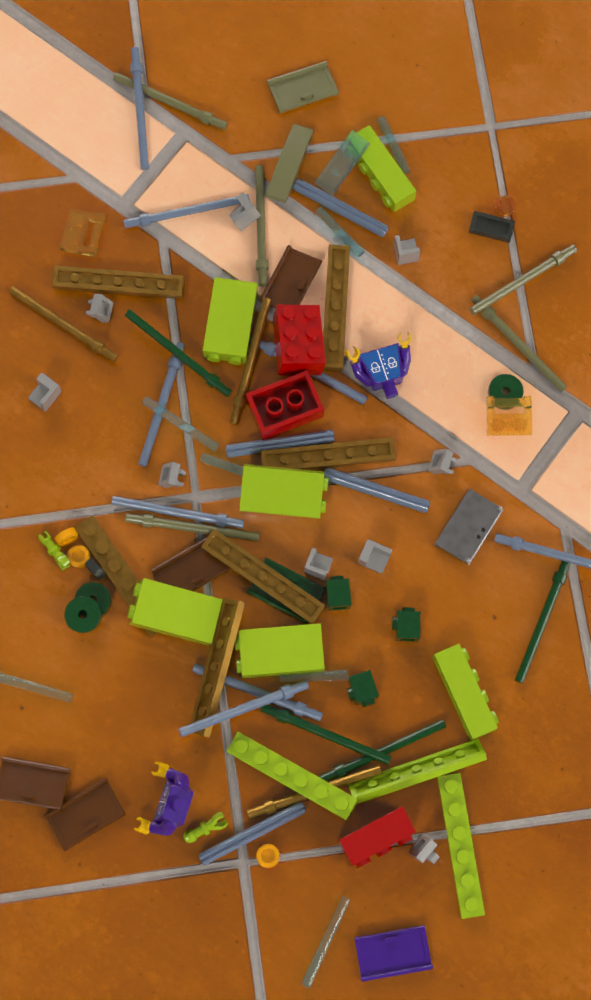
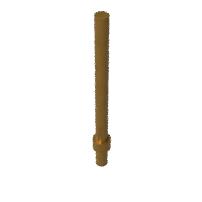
(96, 345)
(239, 401)
(271, 806)

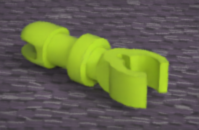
(54, 550)
(192, 834)

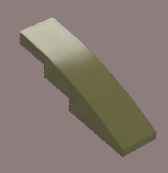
(289, 163)

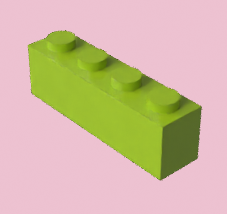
(385, 173)
(465, 692)

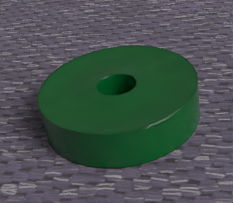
(508, 382)
(98, 591)
(78, 605)

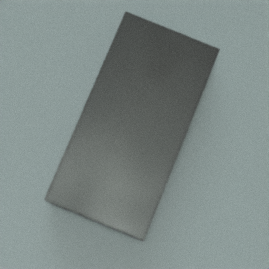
(491, 226)

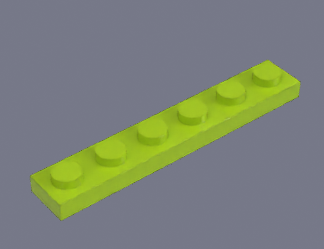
(418, 771)
(292, 776)
(460, 846)

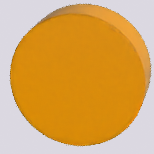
(66, 536)
(78, 556)
(268, 855)

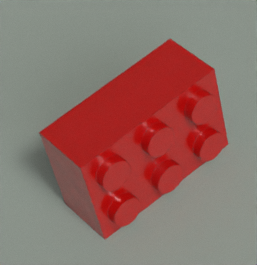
(298, 339)
(285, 405)
(377, 837)

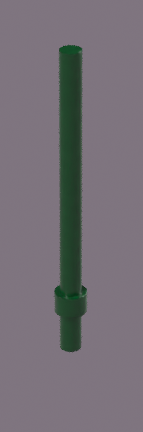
(211, 379)
(559, 579)
(284, 716)
(342, 769)

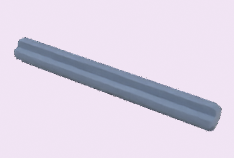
(340, 207)
(291, 441)
(377, 490)
(252, 833)

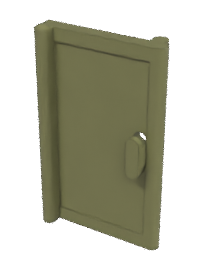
(307, 83)

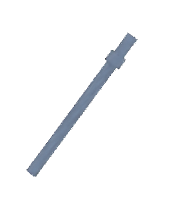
(136, 70)
(146, 219)
(269, 349)
(174, 364)
(220, 520)
(517, 544)
(284, 692)
(299, 708)

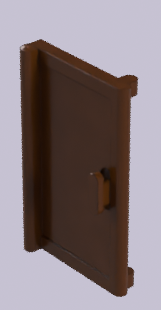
(292, 274)
(190, 568)
(26, 779)
(83, 813)

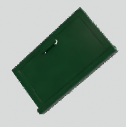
(307, 585)

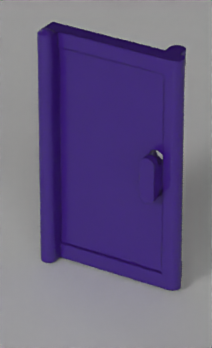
(397, 954)

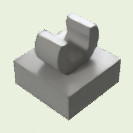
(100, 308)
(441, 461)
(170, 474)
(424, 849)

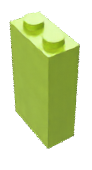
(230, 321)
(283, 491)
(174, 611)
(280, 651)

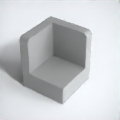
(244, 214)
(406, 251)
(45, 392)
(374, 556)
(318, 565)

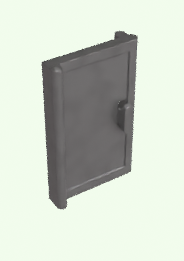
(466, 527)

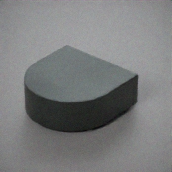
(95, 569)

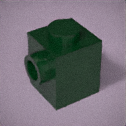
(338, 593)
(407, 625)
(362, 689)

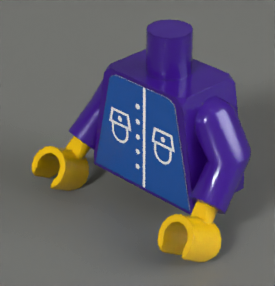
(382, 367)
(172, 804)

